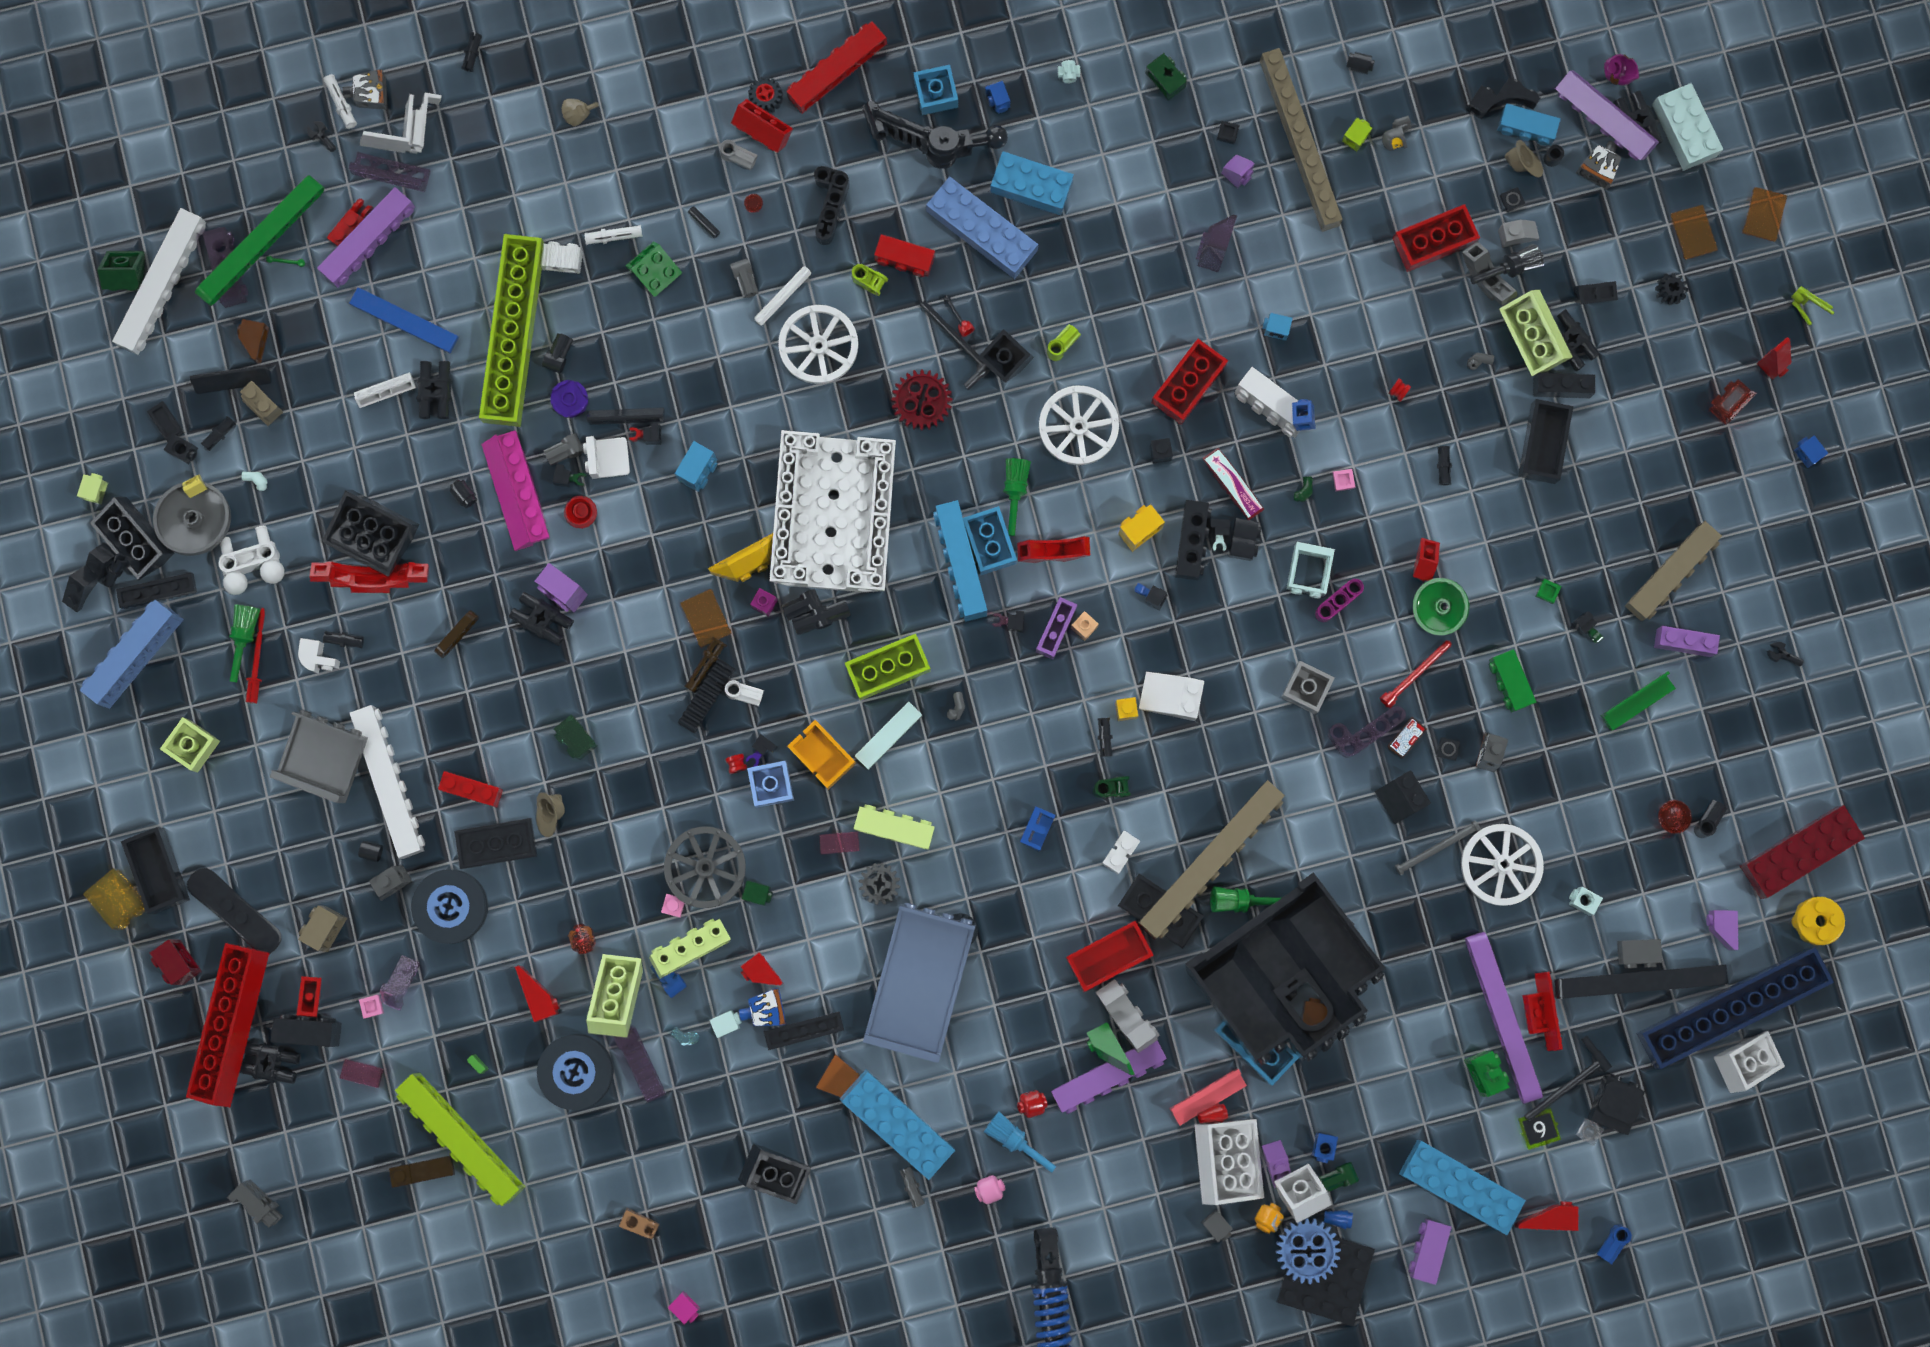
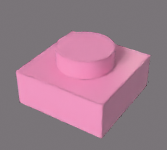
(1343, 480)
(672, 906)
(371, 1006)

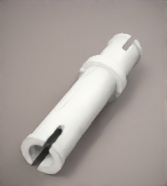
(342, 107)
(612, 235)

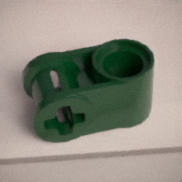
(1114, 787)

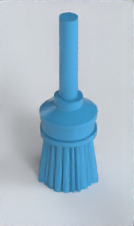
(1013, 1139)

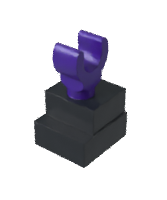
(762, 746)

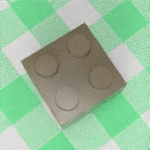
(322, 928)

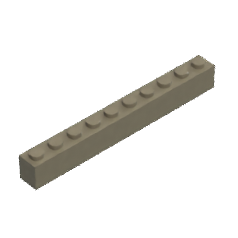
(1300, 140)
(1210, 860)

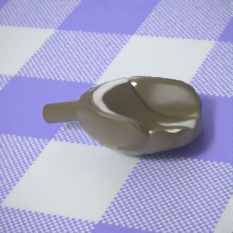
(576, 111)

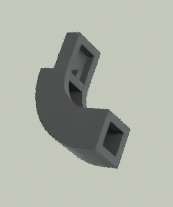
(1479, 261)

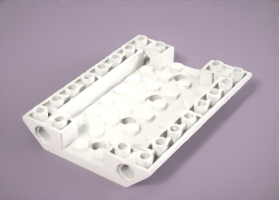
(858, 515)

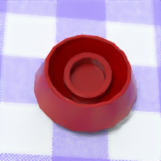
(580, 512)

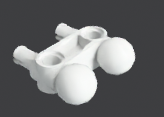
(250, 560)

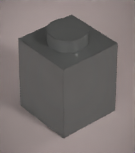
(1217, 1226)

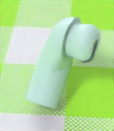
(257, 478)

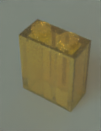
(115, 899)

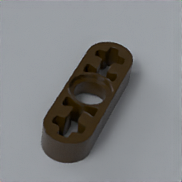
(456, 634)

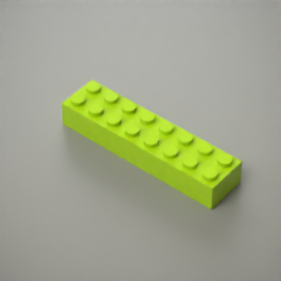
(459, 1139)

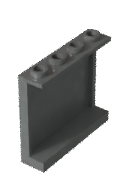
(321, 757)

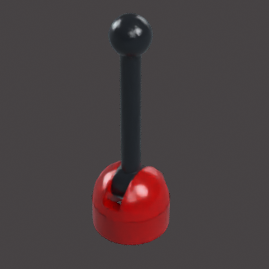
(965, 327)

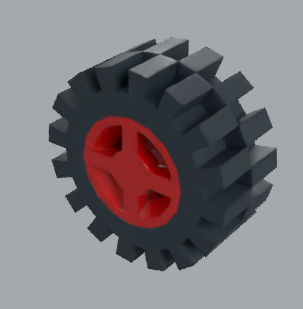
(764, 88)

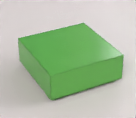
(477, 1064)

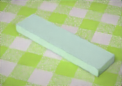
(888, 735)

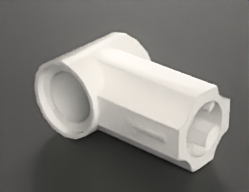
(746, 693)

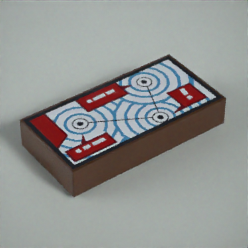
(1407, 737)

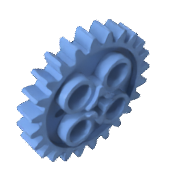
(1308, 1269)

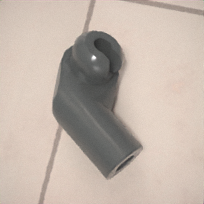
(959, 707)

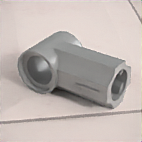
(739, 155)

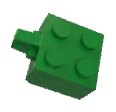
(1487, 1073)

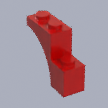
(1054, 550)

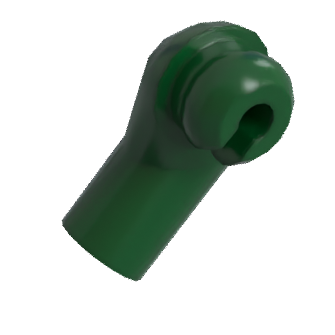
(1306, 491)

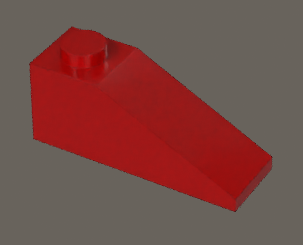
(1777, 360)
(540, 1000)
(1552, 1218)

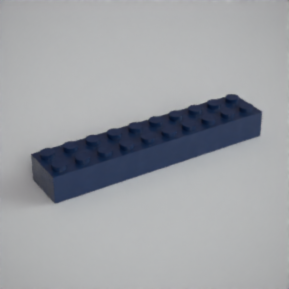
(1735, 1007)

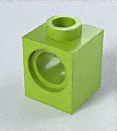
(1357, 134)

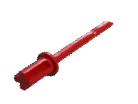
(253, 682)

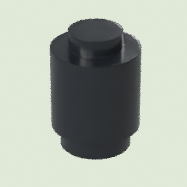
(1360, 62)
(463, 493)

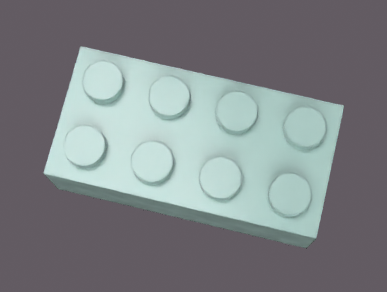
(1687, 126)

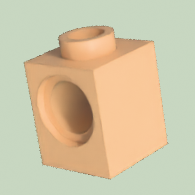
(1084, 626)

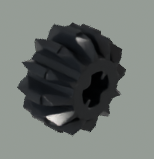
(1664, 289)

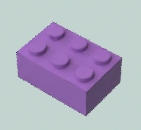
(560, 588)

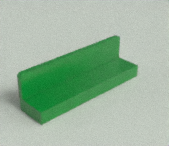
(1638, 701)

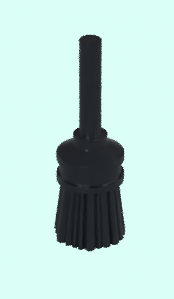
(1514, 264)

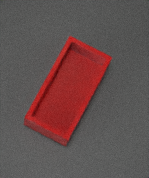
(1109, 956)

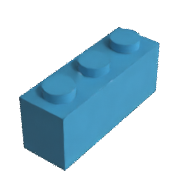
(1528, 125)

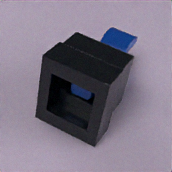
(1154, 597)

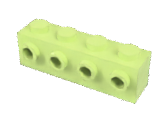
(689, 948)

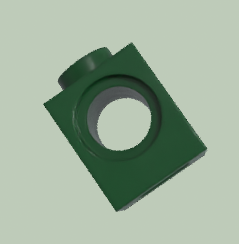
(757, 893)

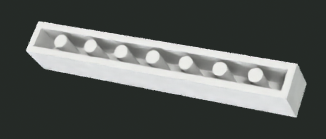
(159, 282)
(388, 783)

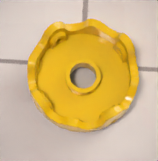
(1805, 921)

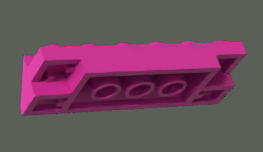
(515, 490)

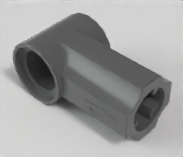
(743, 274)
(568, 448)

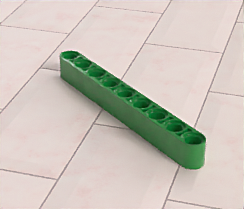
(259, 240)

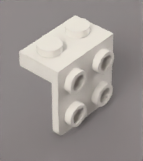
(606, 457)

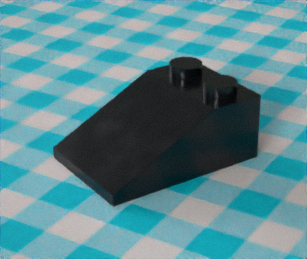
(774, 1174)

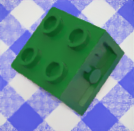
(654, 268)

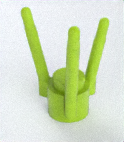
(1802, 296)

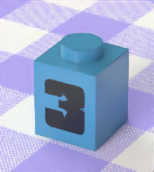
(1277, 326)

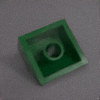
(122, 270)

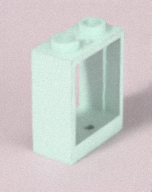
(1315, 551)

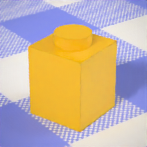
(1126, 709)

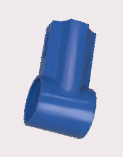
(671, 983)
(1613, 1246)

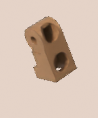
(638, 1224)

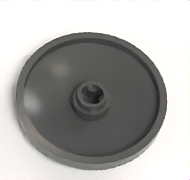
(193, 523)

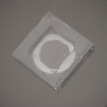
(1589, 1132)

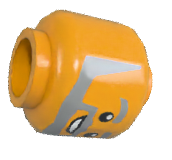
(1269, 1218)

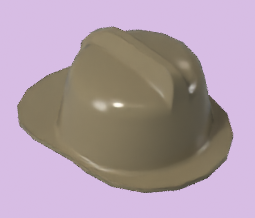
(1524, 159)
(549, 811)

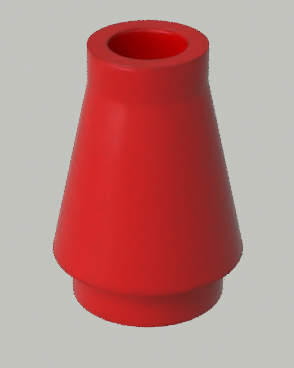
(1214, 1114)

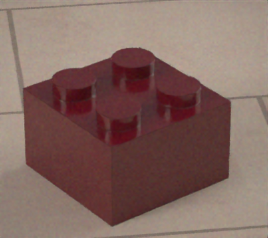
(175, 962)

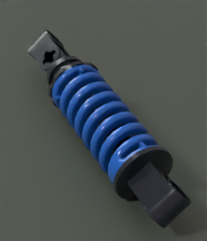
(1051, 1291)

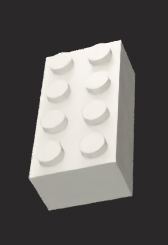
(1268, 399)

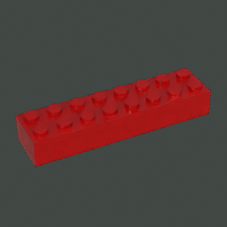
(227, 1025)

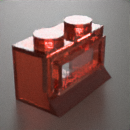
(1732, 401)

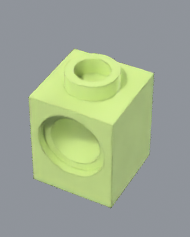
(92, 488)

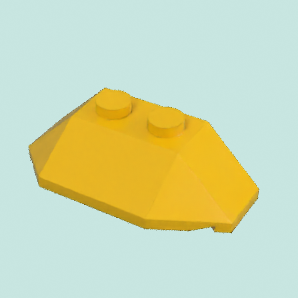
(745, 562)

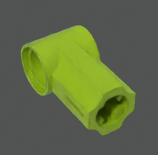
(1063, 342)

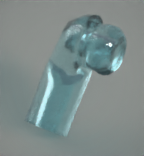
(685, 1038)

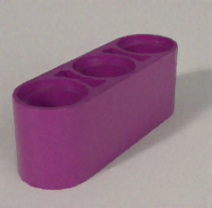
(1343, 592)

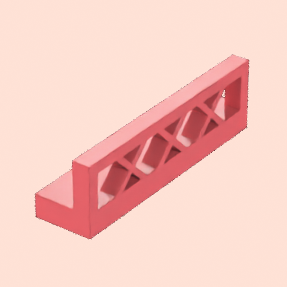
(1208, 1096)

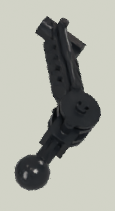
(939, 144)

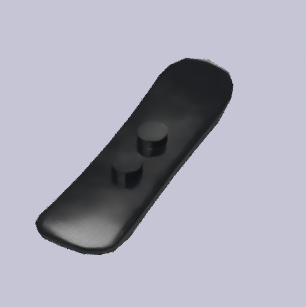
(234, 910)

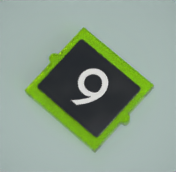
(1540, 1129)

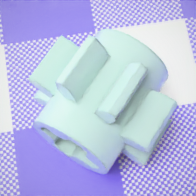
(1069, 71)

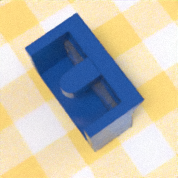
(1037, 828)

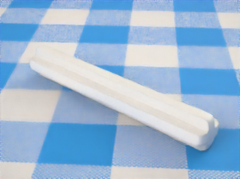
(782, 295)

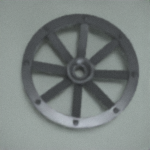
(670, 855)

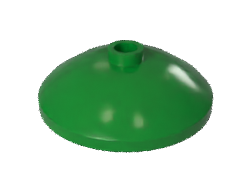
(1429, 606)

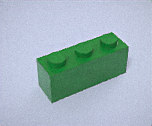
(1511, 681)

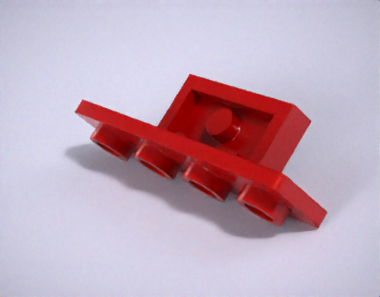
(1542, 1012)

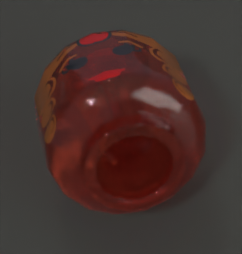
(582, 939)

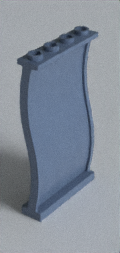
(919, 982)

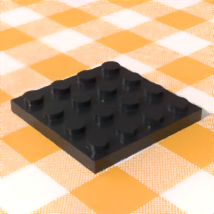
(1337, 1295)

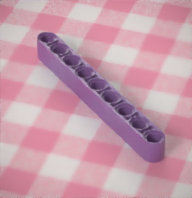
(1503, 1017)

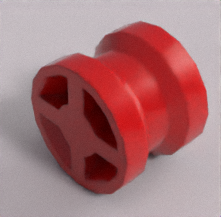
(1399, 390)
(736, 763)

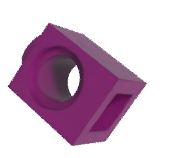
(764, 602)

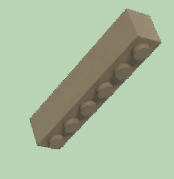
(1673, 570)

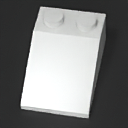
(1171, 695)
(1749, 1062)

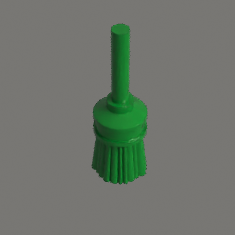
(1015, 487)
(242, 633)
(1237, 900)

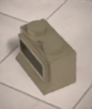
(260, 403)

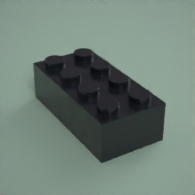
(1545, 441)
(155, 870)

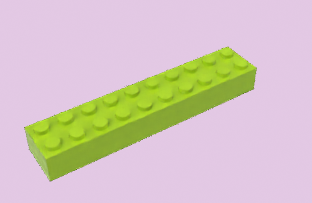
(511, 331)

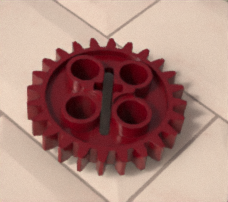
(905, 396)

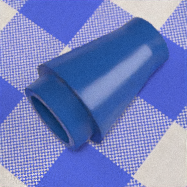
(1341, 1219)

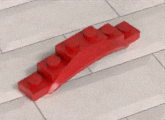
(367, 579)

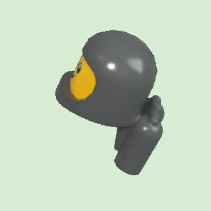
(1395, 137)

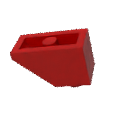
(1426, 559)
(760, 971)
(309, 996)

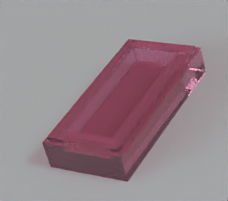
(839, 843)
(361, 1073)

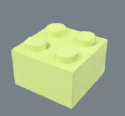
(190, 745)

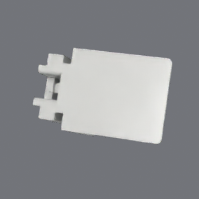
(412, 133)

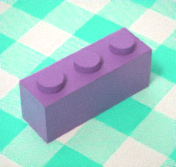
(1056, 628)
(1686, 641)
(1429, 1251)

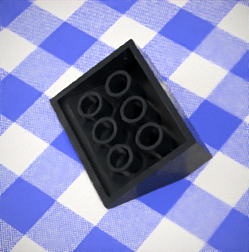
(369, 532)

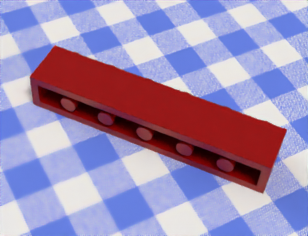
(836, 67)

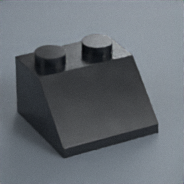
(1005, 356)
(1402, 797)

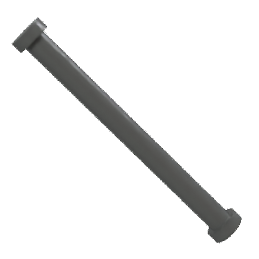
(1438, 847)

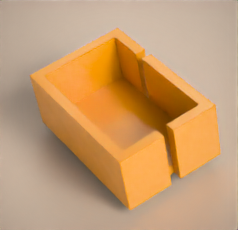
(822, 754)

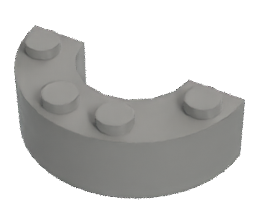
(1127, 1017)

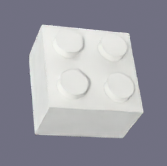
(1303, 1193)

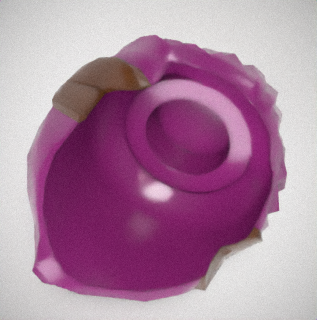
(1621, 69)

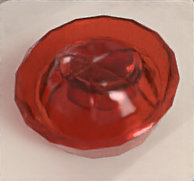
(1674, 816)

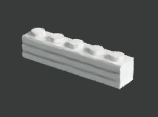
(384, 390)

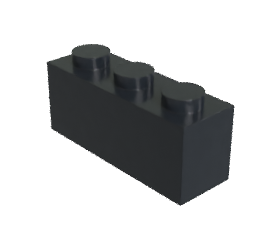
(1564, 385)

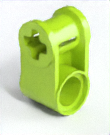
(870, 279)

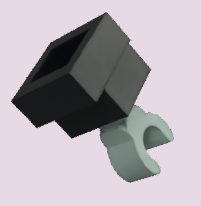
(1221, 530)

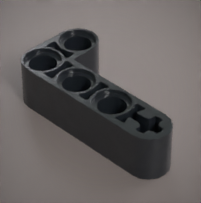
(830, 207)

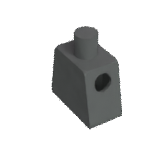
(390, 882)

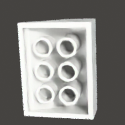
(1229, 1162)

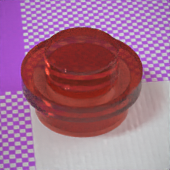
(753, 203)

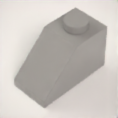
(1518, 232)

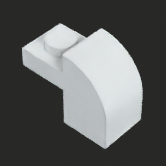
(311, 656)

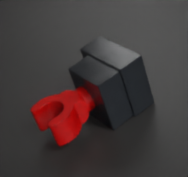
(650, 435)

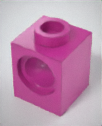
(684, 1308)

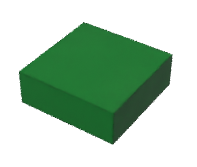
(1548, 591)

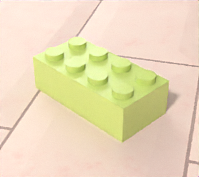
(1535, 332)
(614, 995)

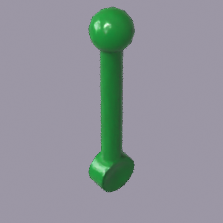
(300, 262)

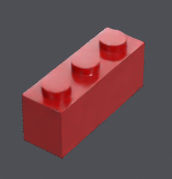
(761, 125)
(904, 256)
(470, 789)

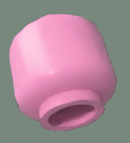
(989, 1189)

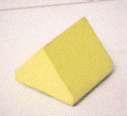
(194, 486)

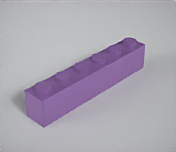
(1606, 115)
(366, 237)
(1104, 1077)

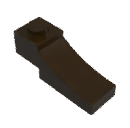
(421, 1171)

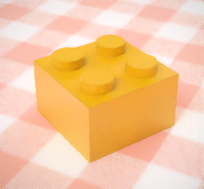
(1140, 527)

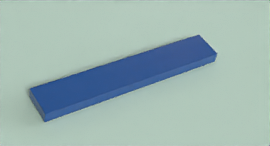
(403, 320)

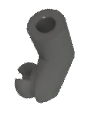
(1479, 358)

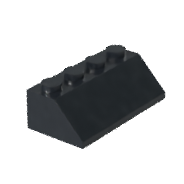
(131, 535)

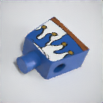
(765, 1009)

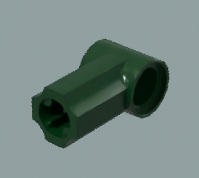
(1342, 1176)

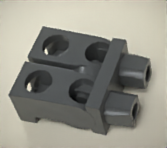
(256, 1203)

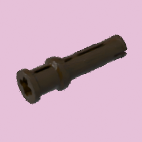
(708, 654)

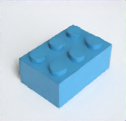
(989, 541)

